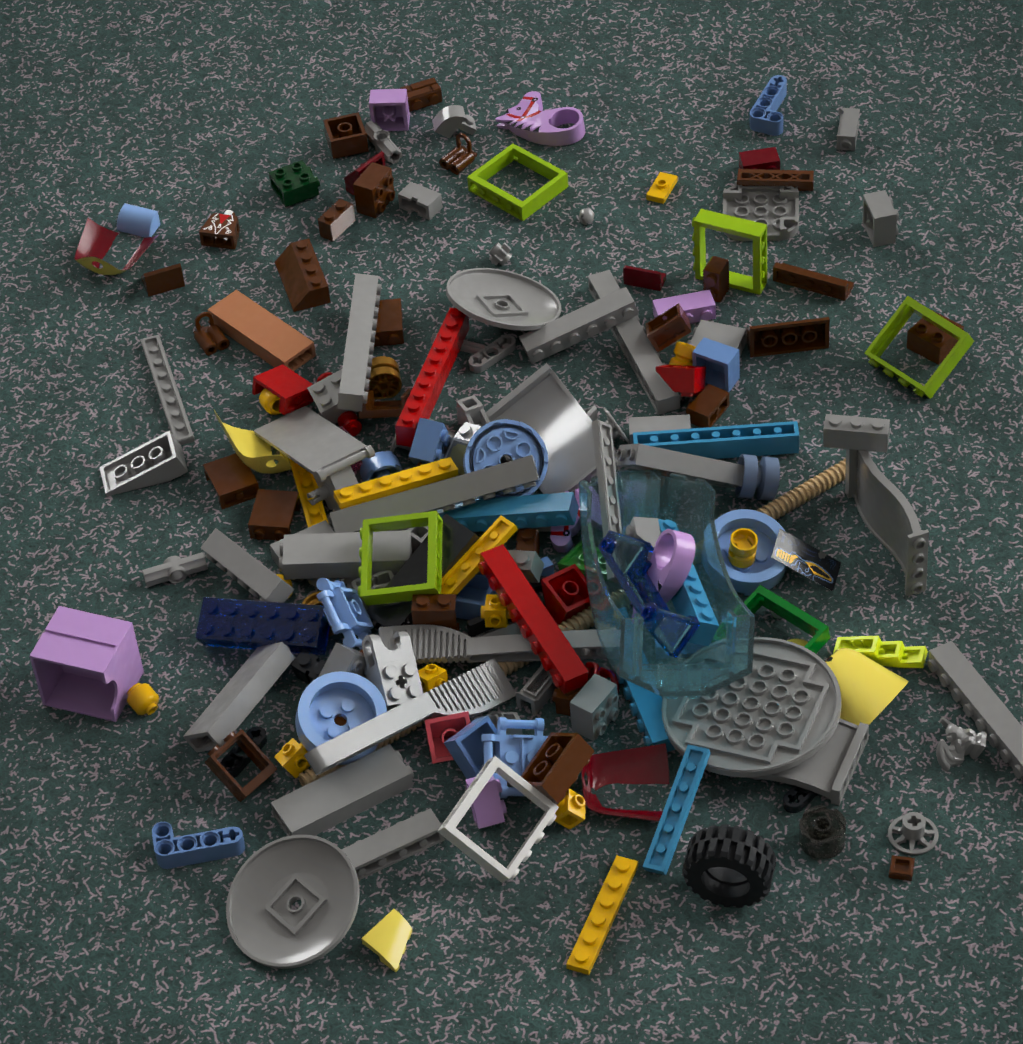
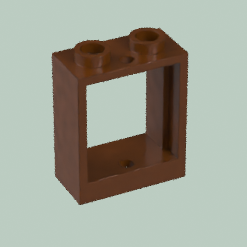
(666, 332)
(253, 752)

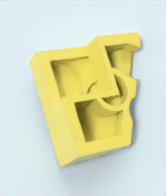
(389, 939)

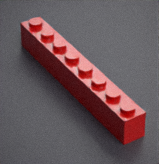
(533, 619)

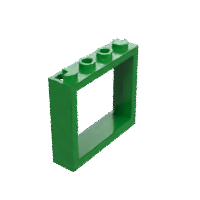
(790, 613)

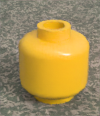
(269, 402)
(142, 699)

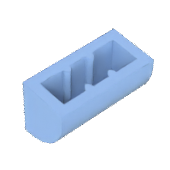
(137, 220)

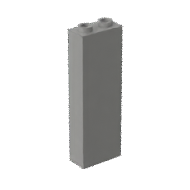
(668, 461)
(338, 554)
(239, 696)
(343, 793)

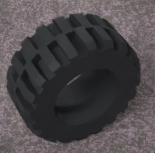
(729, 866)

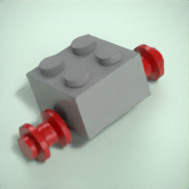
(326, 394)

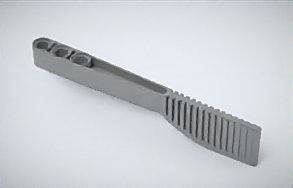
(445, 644)
(471, 692)

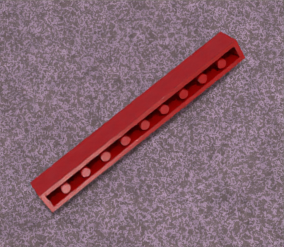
(432, 375)

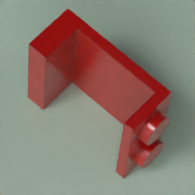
(286, 385)

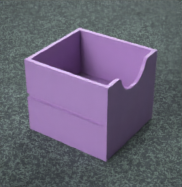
(86, 663)

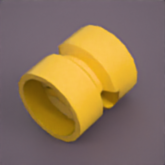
(683, 354)
(742, 548)

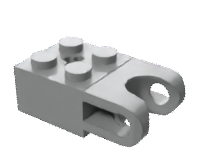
(392, 670)

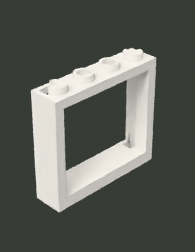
(449, 830)

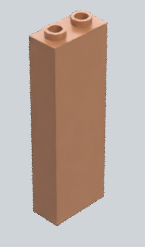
(261, 332)

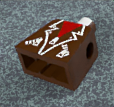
(220, 230)

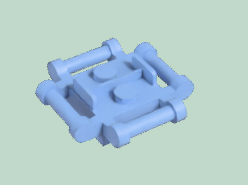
(344, 611)
(514, 749)

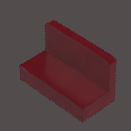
(643, 278)

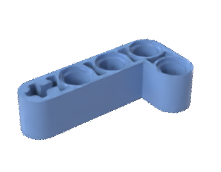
(764, 113)
(196, 847)

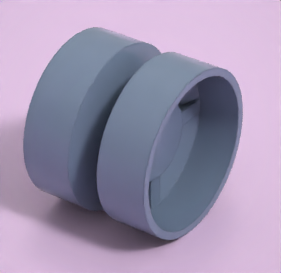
(761, 478)

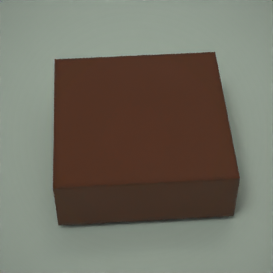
(901, 868)

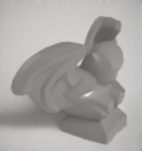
(962, 743)

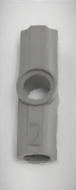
(382, 142)
(174, 569)

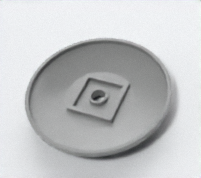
(503, 298)
(276, 877)

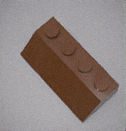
(302, 276)
(788, 337)

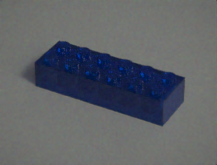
(262, 623)

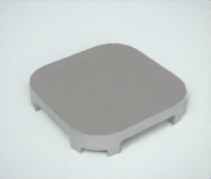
(767, 205)

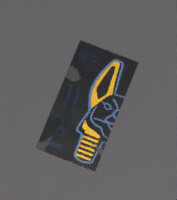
(806, 559)

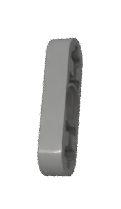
(505, 342)

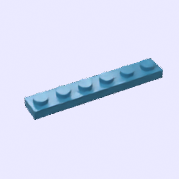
(676, 809)

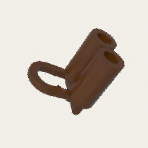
(458, 157)
(209, 337)

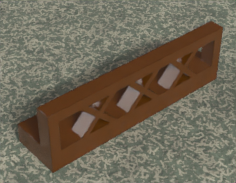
(760, 177)
(812, 281)

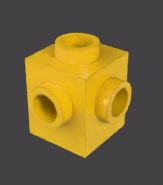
(494, 613)
(432, 676)
(293, 758)
(571, 810)

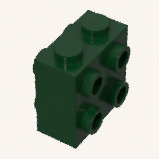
(294, 183)

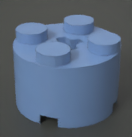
(380, 465)

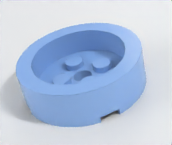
(510, 439)
(764, 570)
(333, 696)

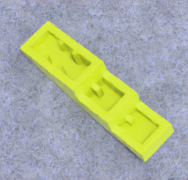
(885, 652)

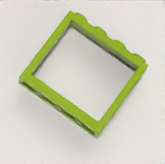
(520, 209)
(738, 227)
(893, 327)
(434, 562)

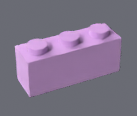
(696, 305)

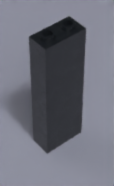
(455, 543)

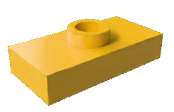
(661, 187)

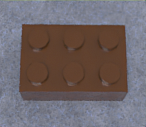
(558, 764)

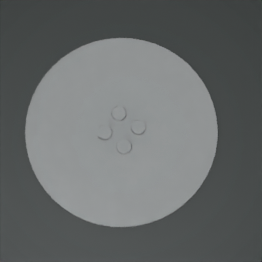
(764, 719)

